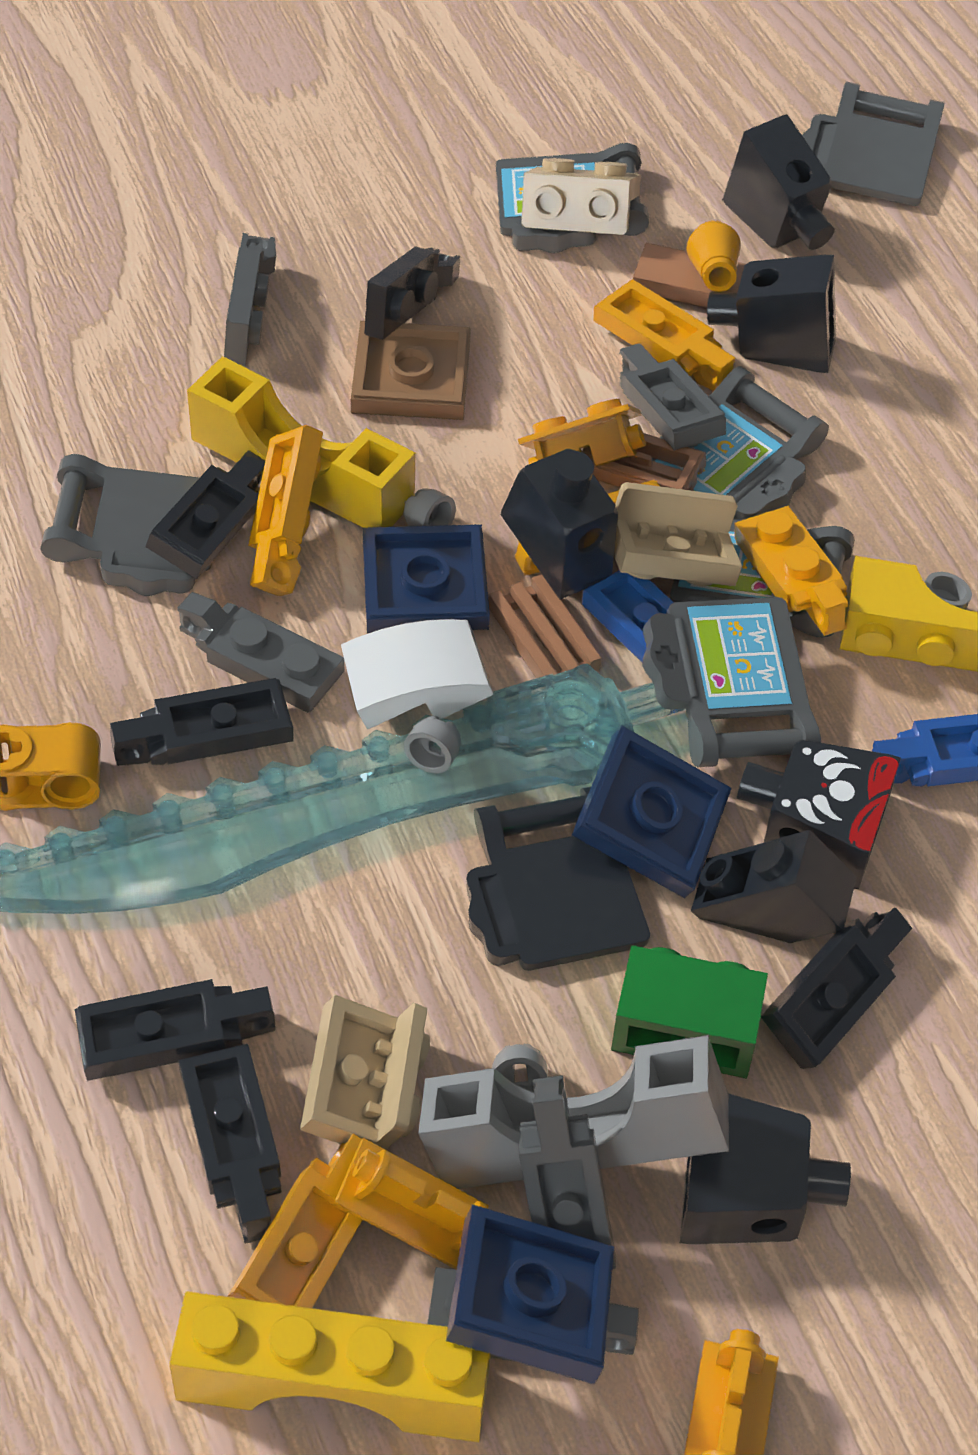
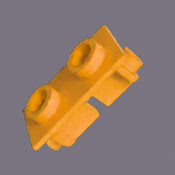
(604, 430)
(406, 1202)
(732, 1397)

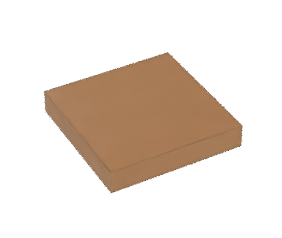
(412, 372)

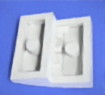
(415, 666)

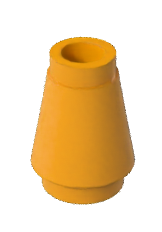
(715, 254)

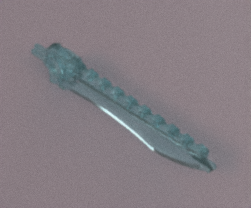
(204, 846)

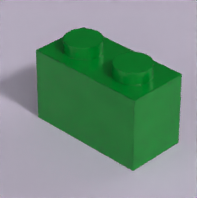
(687, 998)

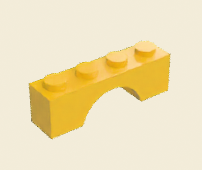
(357, 480)
(902, 619)
(259, 1351)

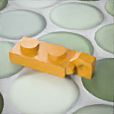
(665, 332)
(283, 508)
(794, 566)
(303, 1237)

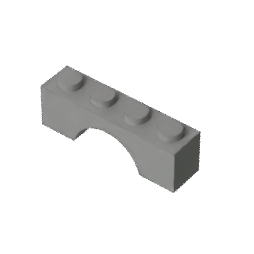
(660, 1110)

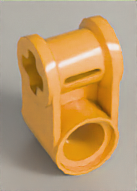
(50, 766)

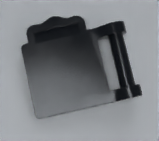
(549, 897)

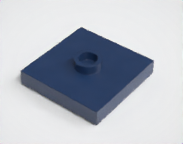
(425, 575)
(652, 812)
(532, 1294)

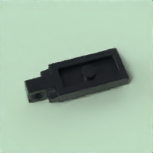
(406, 288)
(208, 515)
(205, 725)
(836, 987)
(168, 1026)
(233, 1134)

